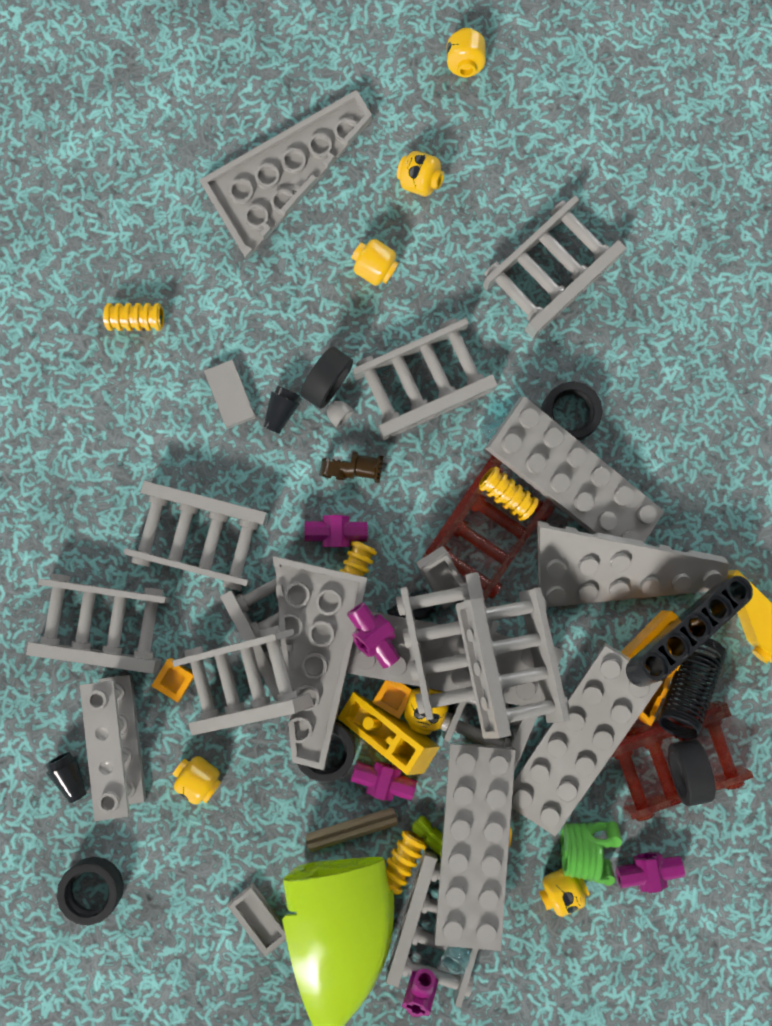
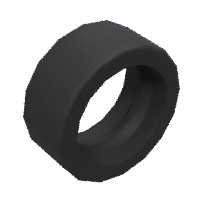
(326, 377)
(584, 392)
(343, 766)
(691, 772)
(76, 912)

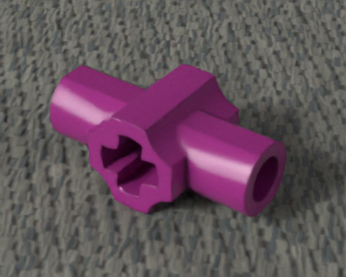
(335, 531)
(373, 635)
(383, 781)
(650, 872)
(420, 993)

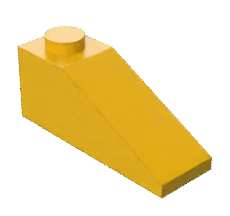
(757, 622)
(389, 735)

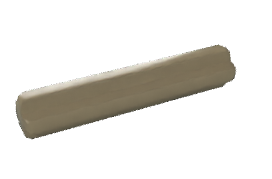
(351, 829)

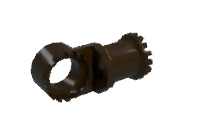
(360, 467)

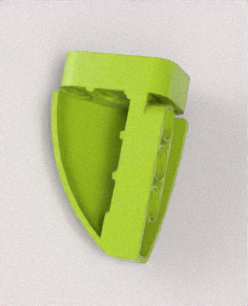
(338, 933)

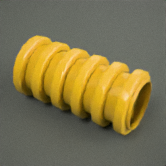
(133, 316)
(508, 493)
(358, 559)
(403, 860)

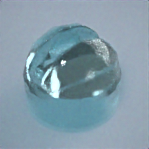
(456, 959)

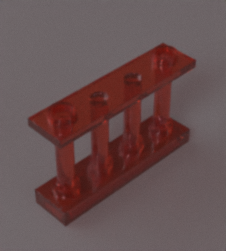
(458, 527)
(651, 739)

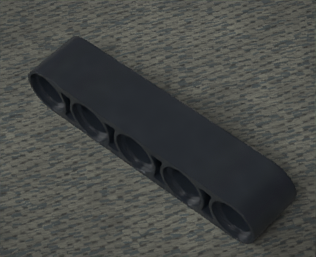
(722, 600)

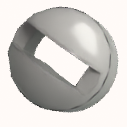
(339, 412)

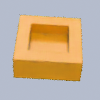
(173, 680)
(392, 697)

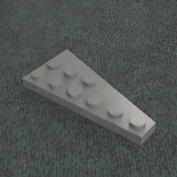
(271, 179)
(608, 567)
(318, 655)

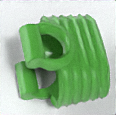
(584, 854)

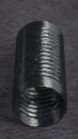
(681, 715)

